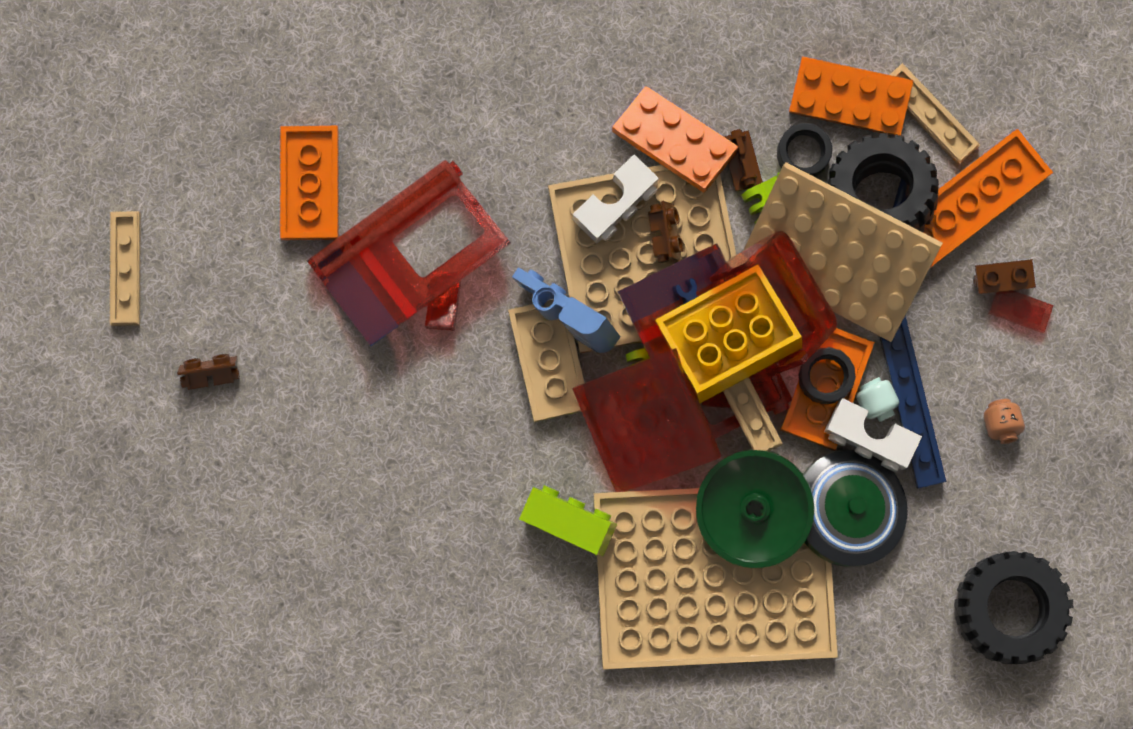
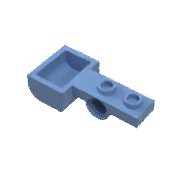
(580, 320)

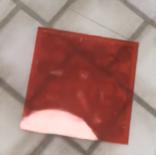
(646, 421)

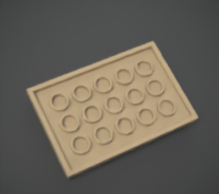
(857, 254)

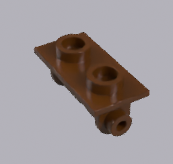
(744, 164)
(665, 220)
(1004, 276)
(219, 368)

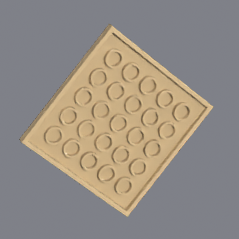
(602, 269)

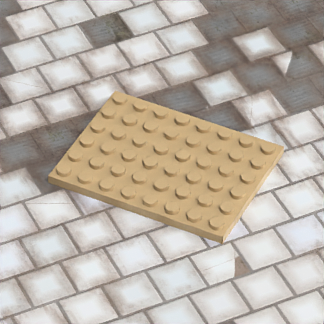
(683, 604)

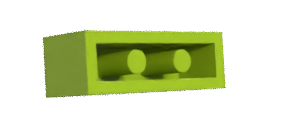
(568, 520)

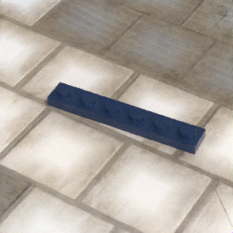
(913, 406)

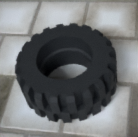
(892, 157)
(1052, 601)

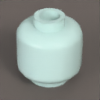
(878, 399)

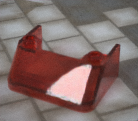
(795, 290)

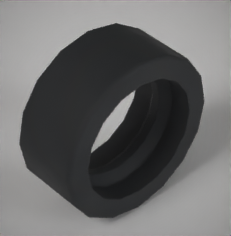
(809, 130)
(848, 371)

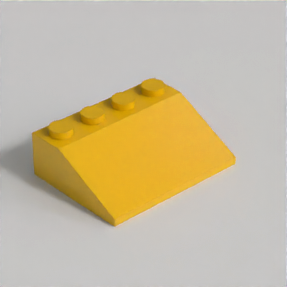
(730, 333)

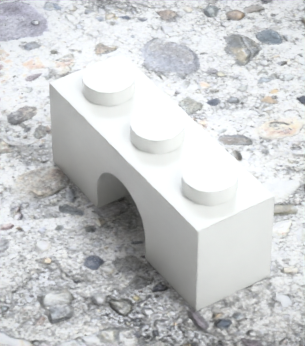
(599, 219)
(848, 427)

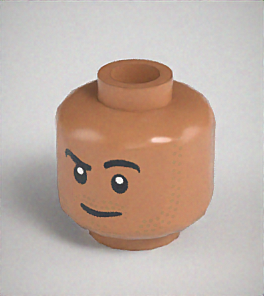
(1004, 421)

